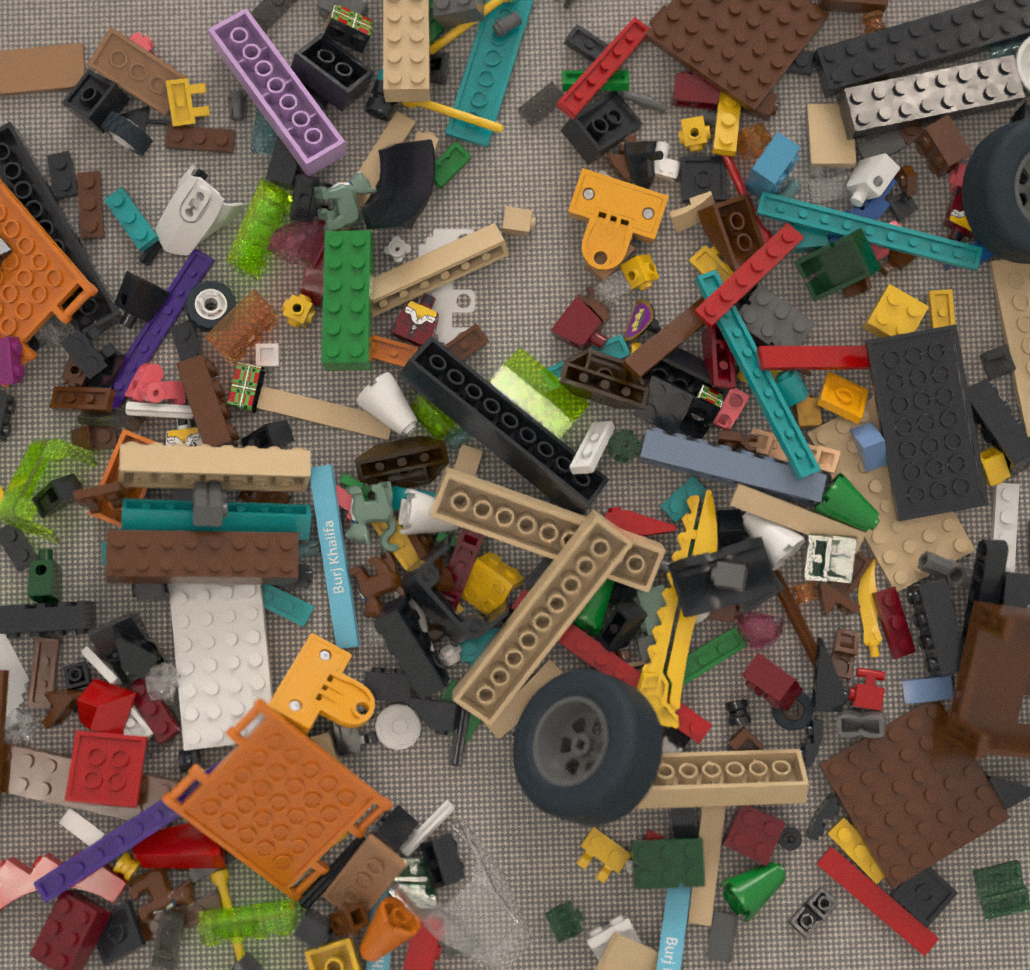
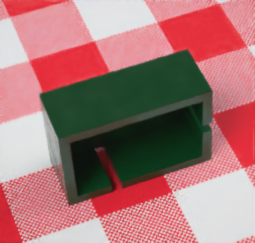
(838, 264)
(667, 863)

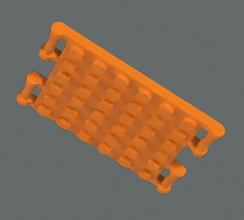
(34, 276)
(277, 801)

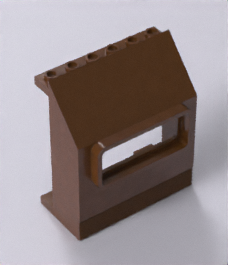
(992, 683)

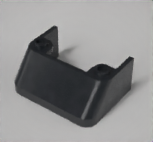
(419, 584)

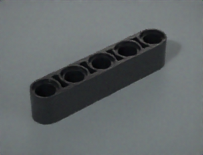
(986, 576)

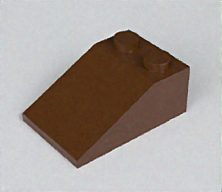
(732, 230)

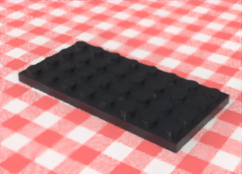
(926, 422)

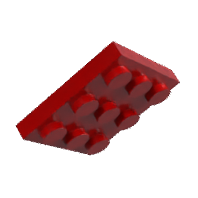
(106, 769)

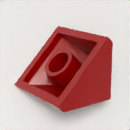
(105, 707)

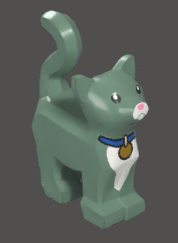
(344, 202)
(372, 511)

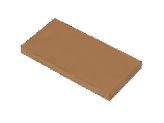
(41, 69)
(134, 69)
(366, 875)

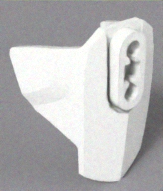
(183, 226)

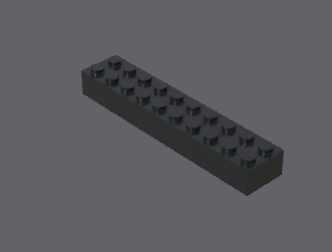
(921, 44)
(31, 188)
(501, 426)

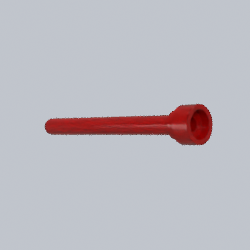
(741, 189)

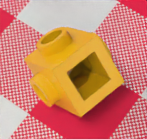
(691, 126)
(640, 272)
(300, 318)

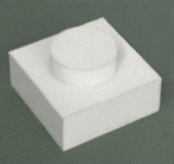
(268, 355)

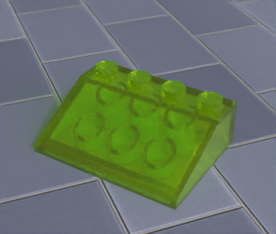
(246, 921)

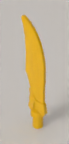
(868, 610)

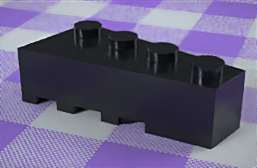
(1000, 426)
(48, 618)
(411, 646)

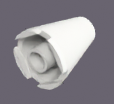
(388, 404)
(416, 518)
(778, 539)

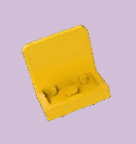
(490, 583)

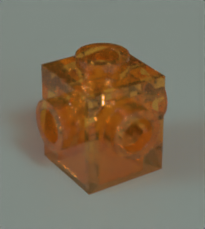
(753, 141)

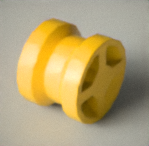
(127, 866)

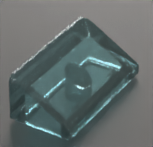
(263, 136)

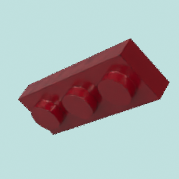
(893, 622)
(155, 713)

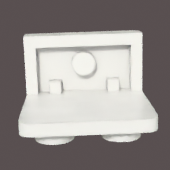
(600, 936)

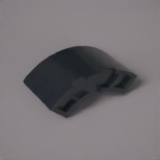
(406, 185)
(700, 595)

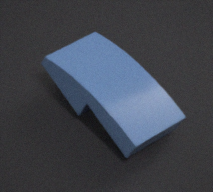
(927, 689)

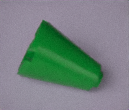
(847, 505)
(594, 611)
(752, 889)

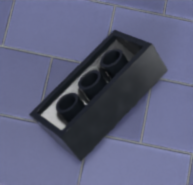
(687, 372)

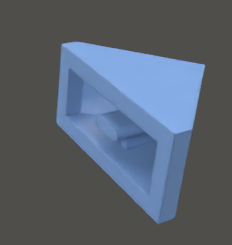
(869, 446)

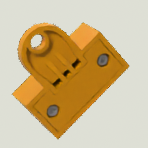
(614, 216)
(319, 687)

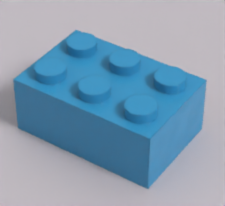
(773, 166)

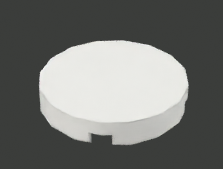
(398, 726)

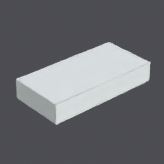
(101, 665)

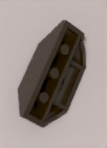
(603, 380)
(403, 462)

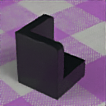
(997, 362)

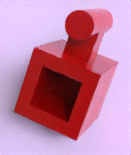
(867, 694)

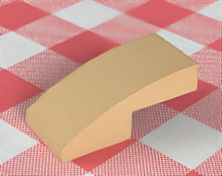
(688, 216)

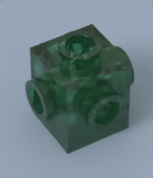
(619, 453)
(565, 921)

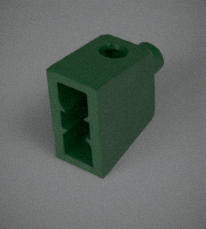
(45, 579)

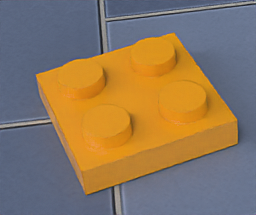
(843, 397)

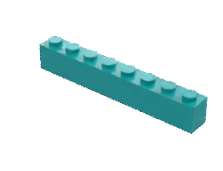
(241, 517)

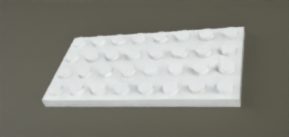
(219, 658)

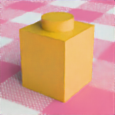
(994, 466)

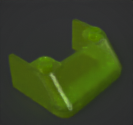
(15, 504)

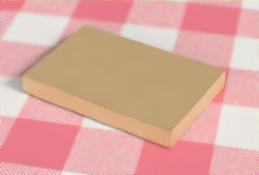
(828, 137)
(627, 954)

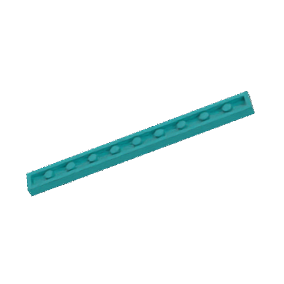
(876, 232)
(762, 384)

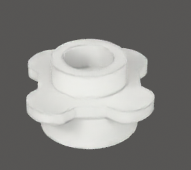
(397, 243)
(450, 654)

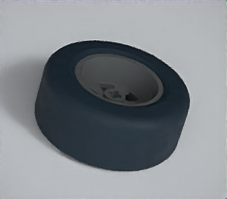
(993, 191)
(549, 742)

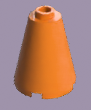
(388, 929)

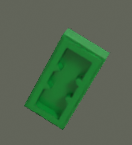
(450, 164)

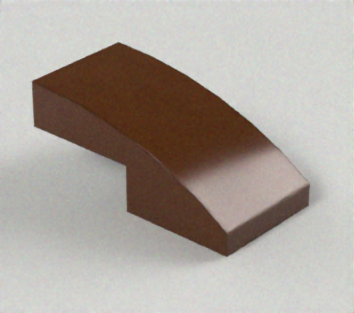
(265, 497)
(844, 652)

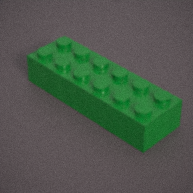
(348, 300)

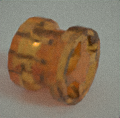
(873, 21)
(805, 592)

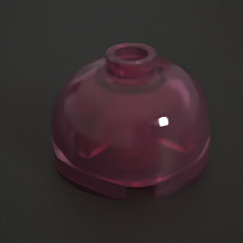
(759, 629)

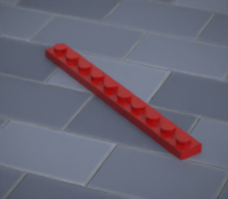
(607, 662)

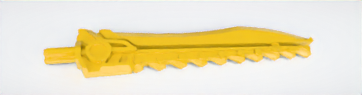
(652, 680)

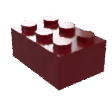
(70, 932)

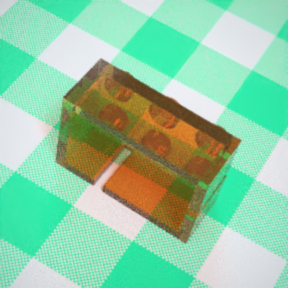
(243, 326)

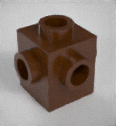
(348, 919)

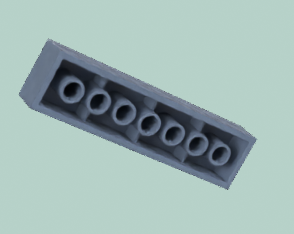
(729, 467)

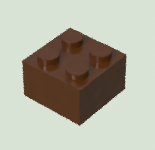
(942, 146)

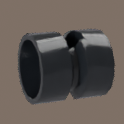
(377, 106)

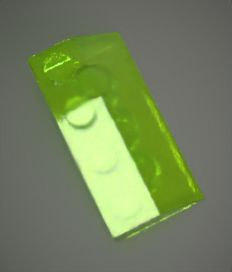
(261, 220)
(539, 393)

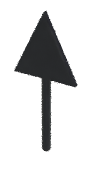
(140, 118)

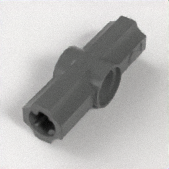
(942, 567)

